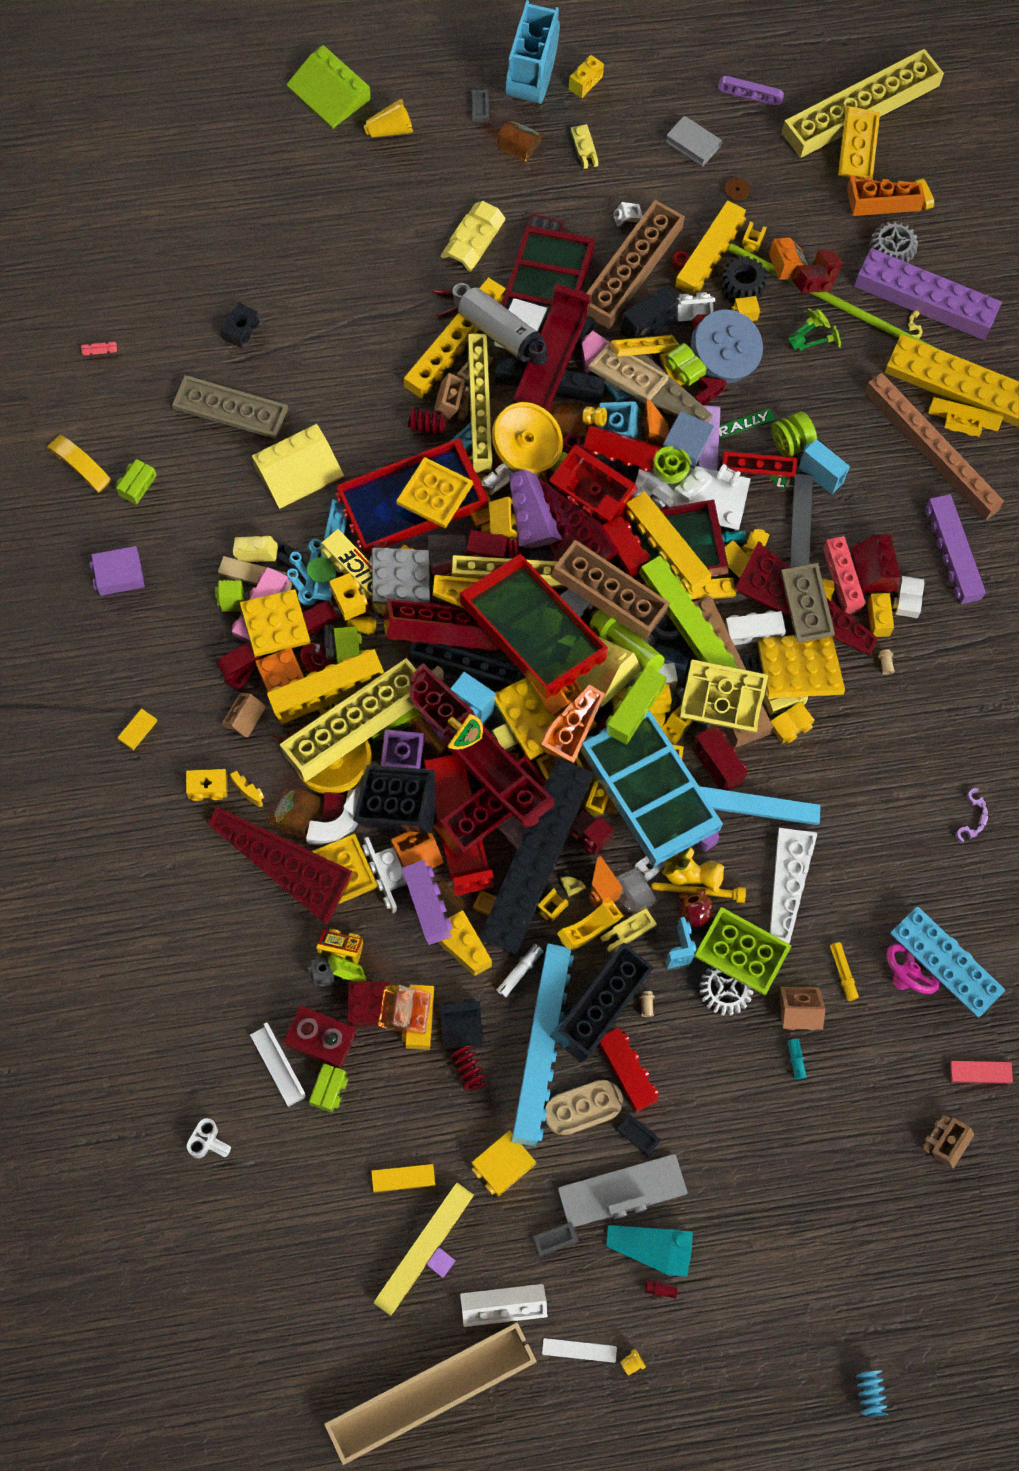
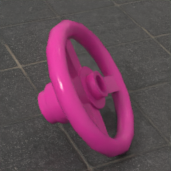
(909, 972)

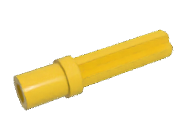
(847, 981)

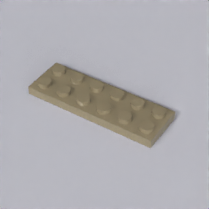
(230, 407)

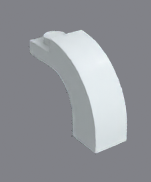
(326, 833)

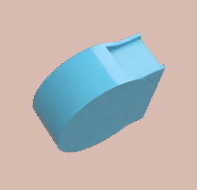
(533, 53)

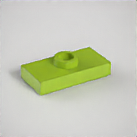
(346, 969)

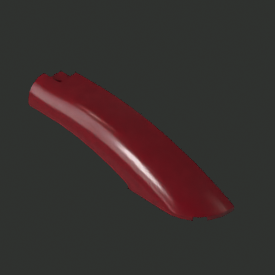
(485, 758)

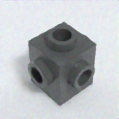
(321, 978)

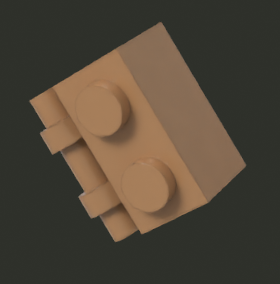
(449, 398)
(952, 1142)

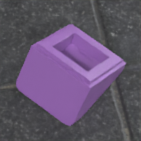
(440, 1262)

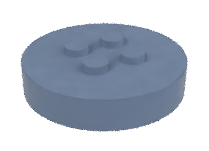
(727, 345)

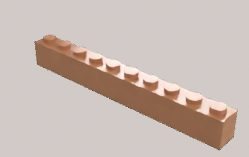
(933, 446)

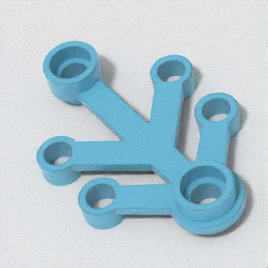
(308, 589)

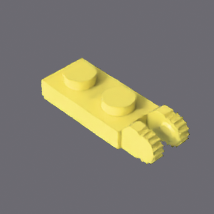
(584, 145)
(630, 929)

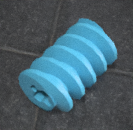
(871, 1393)

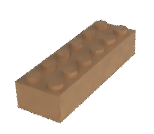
(610, 589)

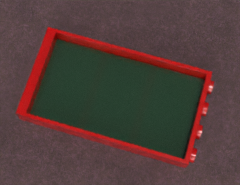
(533, 626)

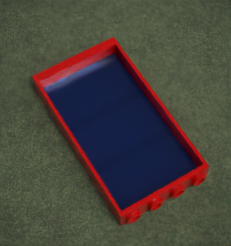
(372, 498)

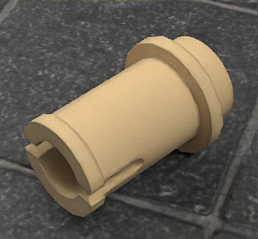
(886, 662)
(647, 1003)

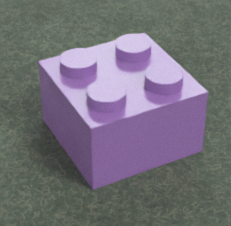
(402, 749)

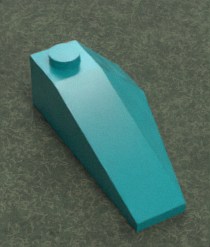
(658, 1248)

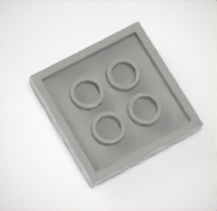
(400, 575)

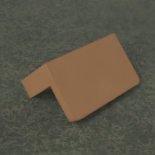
(244, 714)

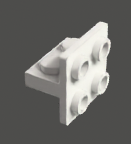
(691, 305)

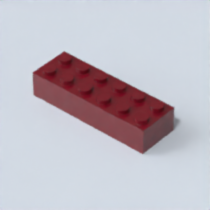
(434, 625)
(478, 815)

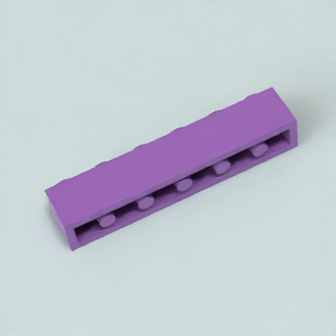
(955, 549)

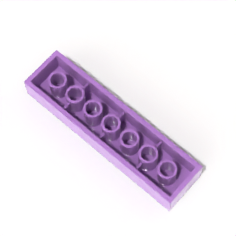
(927, 294)

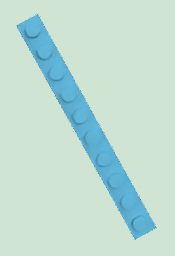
(541, 1047)

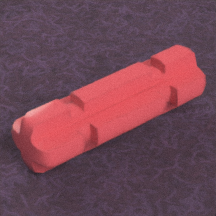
(99, 348)

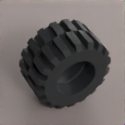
(743, 268)

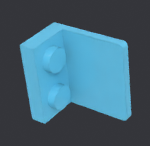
(682, 955)

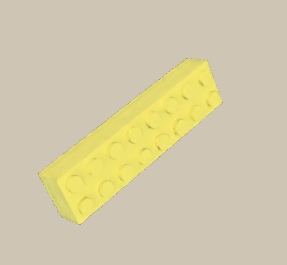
(350, 722)

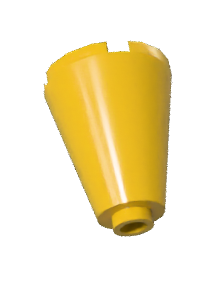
(389, 121)

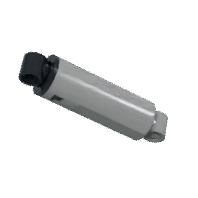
(500, 324)

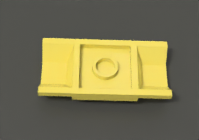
(474, 234)

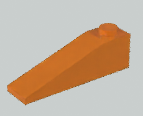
(570, 728)

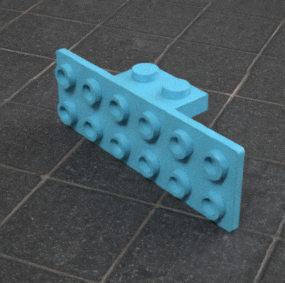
(948, 962)

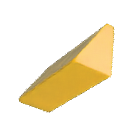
(736, 558)

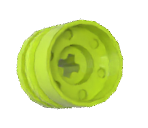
(793, 433)

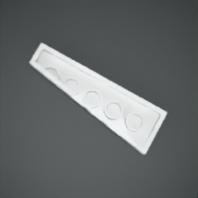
(791, 867)

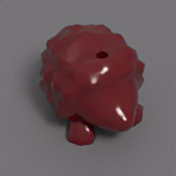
(696, 908)

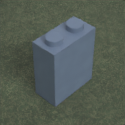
(689, 435)

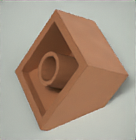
(801, 1008)

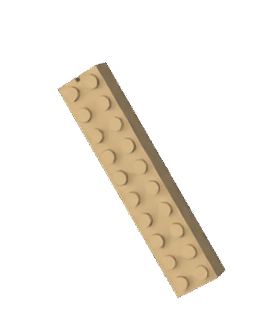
(429, 1393)

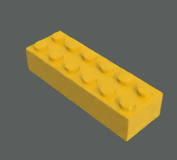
(324, 687)

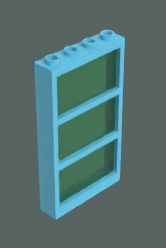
(652, 790)

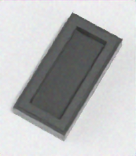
(480, 105)
(555, 1239)

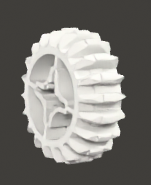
(720, 982)

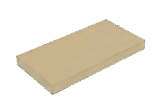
(628, 373)

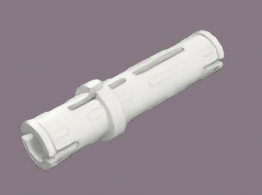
(519, 971)

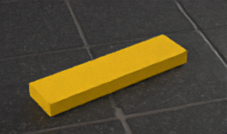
(644, 345)

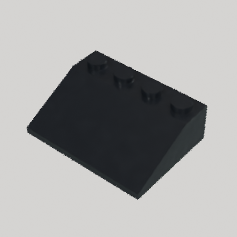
(397, 799)

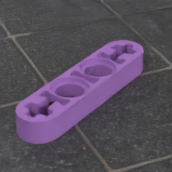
(731, 86)

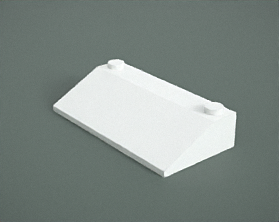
(728, 499)

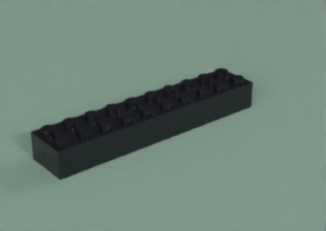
(536, 859)

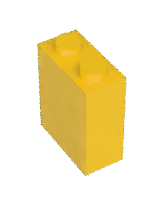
(502, 1164)

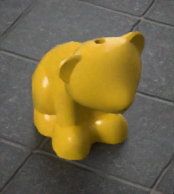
(683, 870)

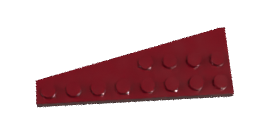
(764, 584)
(302, 873)

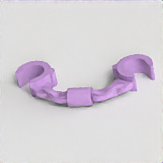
(983, 818)

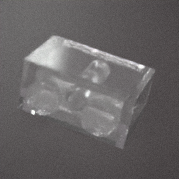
(636, 891)

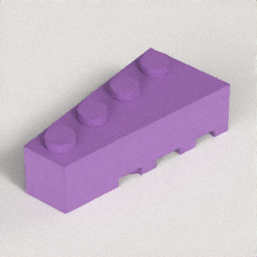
(426, 902)

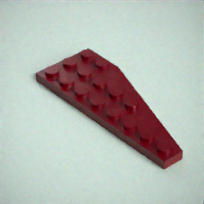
(577, 522)

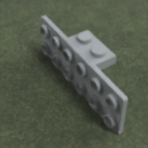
(622, 1191)

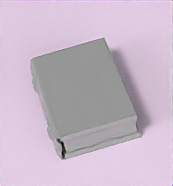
(693, 141)

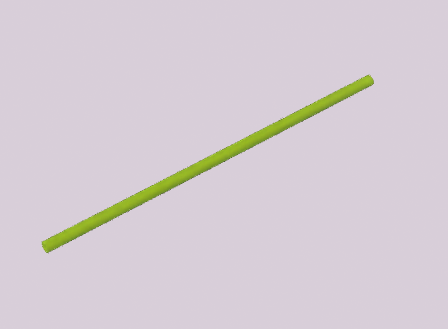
(847, 307)

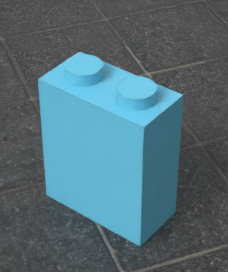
(824, 465)

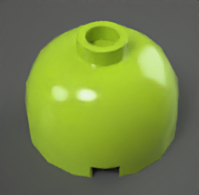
(671, 465)

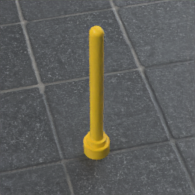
(737, 894)

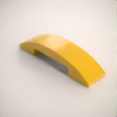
(80, 462)

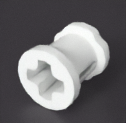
(728, 475)

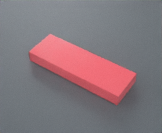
(981, 1072)

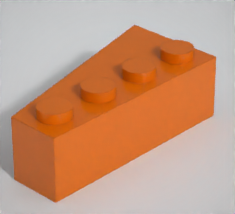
(883, 196)

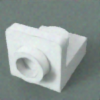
(627, 212)

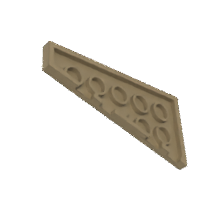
(672, 397)

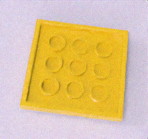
(800, 668)
(526, 716)

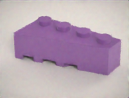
(531, 511)

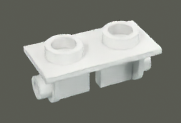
(496, 482)

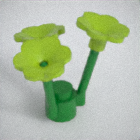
(815, 319)

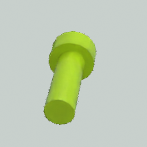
(618, 634)

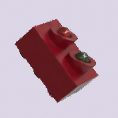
(320, 1037)

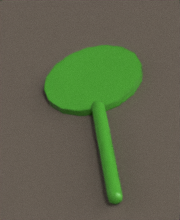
(321, 570)

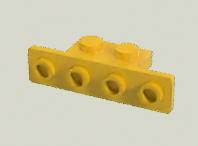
(964, 417)

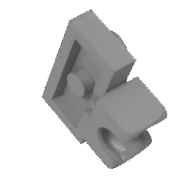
(655, 493)

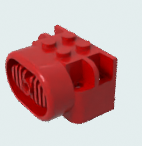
(593, 485)

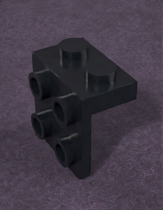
(461, 1024)

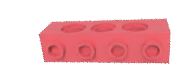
(844, 575)

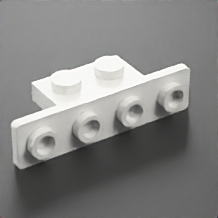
(388, 871)

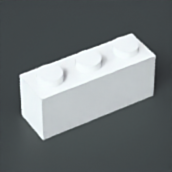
(750, 627)

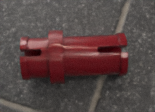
(661, 1289)

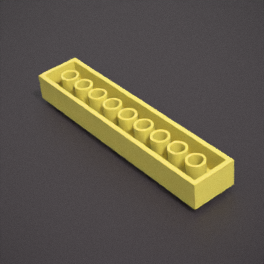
(877, 93)

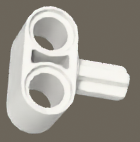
(207, 1140)

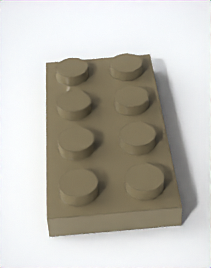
(807, 603)

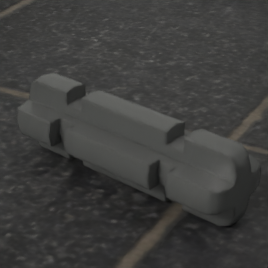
(329, 642)

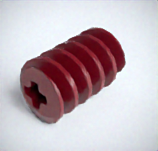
(427, 421)
(467, 1069)

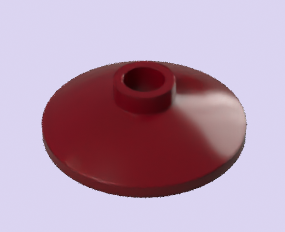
(314, 657)

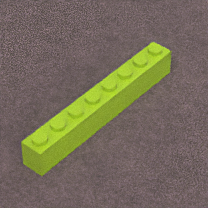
(685, 615)

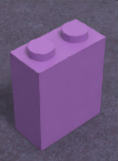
(117, 571)

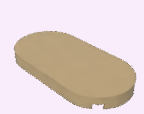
(583, 1107)

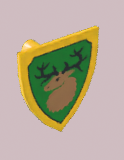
(468, 732)

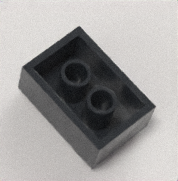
(650, 315)

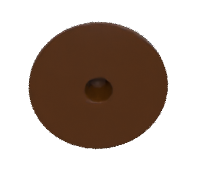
(737, 188)

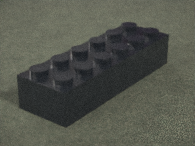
(601, 1002)

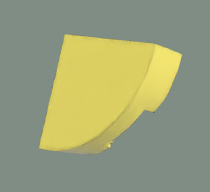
(572, 885)

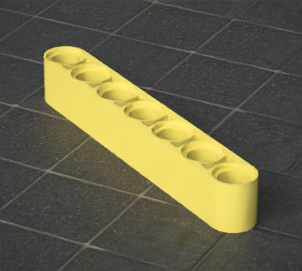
(423, 1249)

